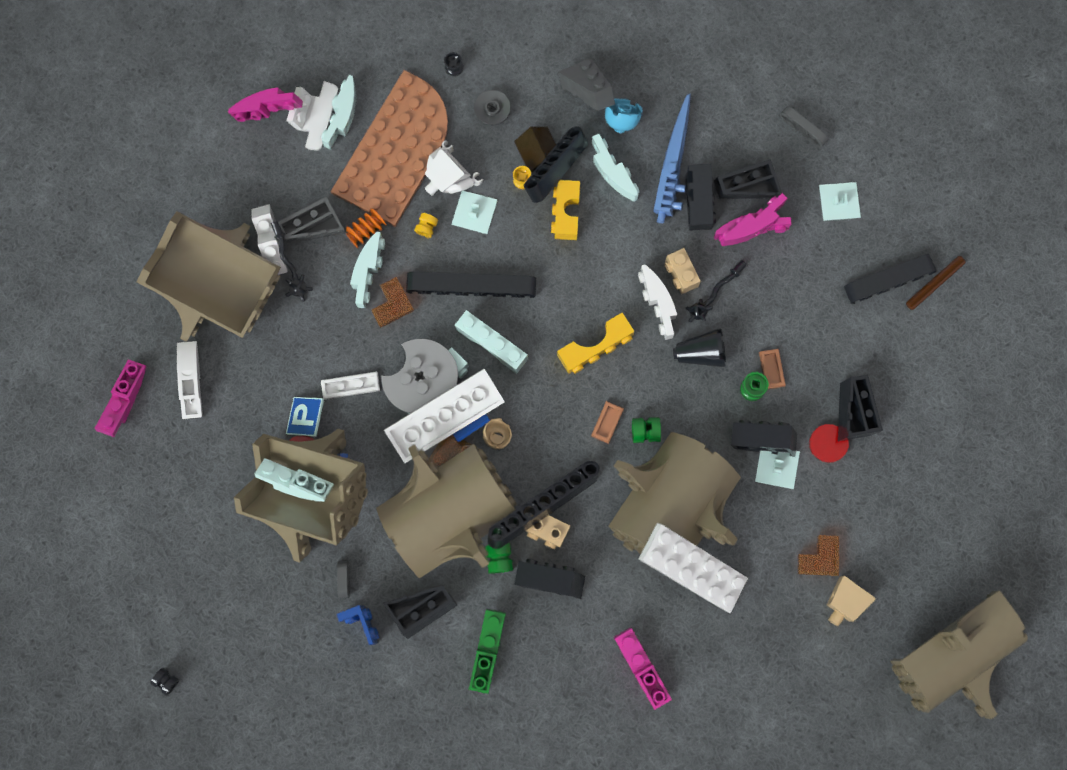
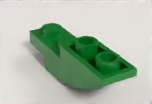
(487, 651)

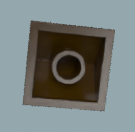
(535, 146)

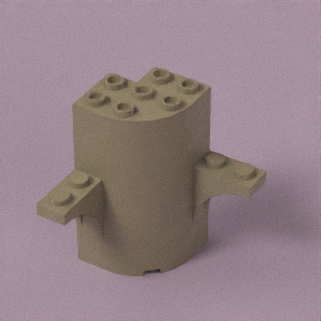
(210, 276)
(677, 488)
(446, 510)
(301, 518)
(962, 657)

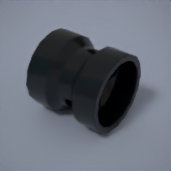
(453, 60)
(164, 681)

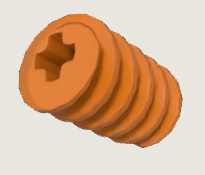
(364, 227)

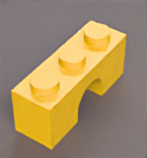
(565, 226)

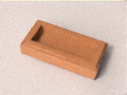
(772, 368)
(607, 422)

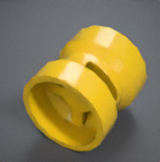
(521, 173)
(426, 225)

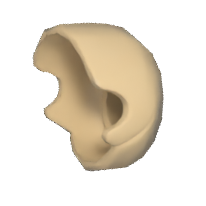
(493, 440)

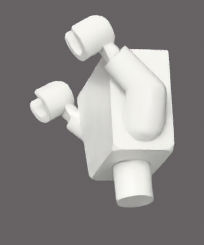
(447, 173)

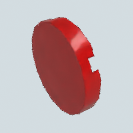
(825, 444)

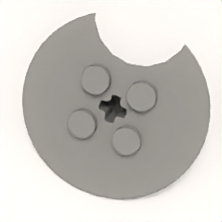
(425, 375)

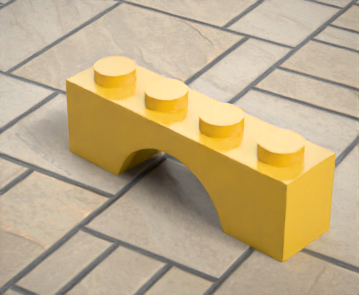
(575, 356)

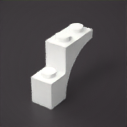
(267, 244)

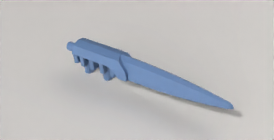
(669, 179)

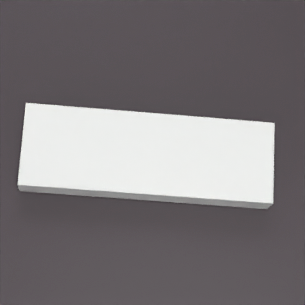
(350, 385)

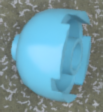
(623, 115)

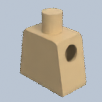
(848, 601)

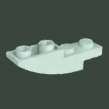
(344, 107)
(615, 175)
(367, 262)
(294, 483)

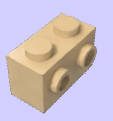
(682, 271)
(549, 530)

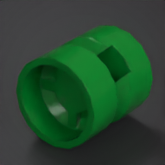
(754, 386)
(639, 431)
(499, 559)

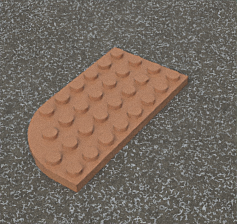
(395, 150)

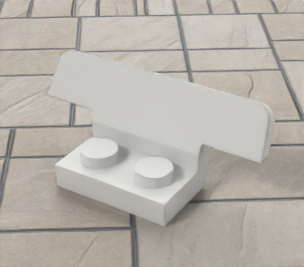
(314, 114)

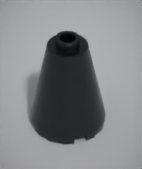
(702, 350)

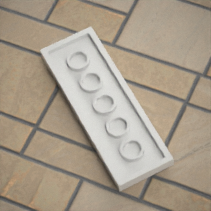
(445, 414)
(693, 568)

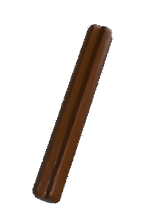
(936, 282)

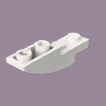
(656, 293)
(188, 379)

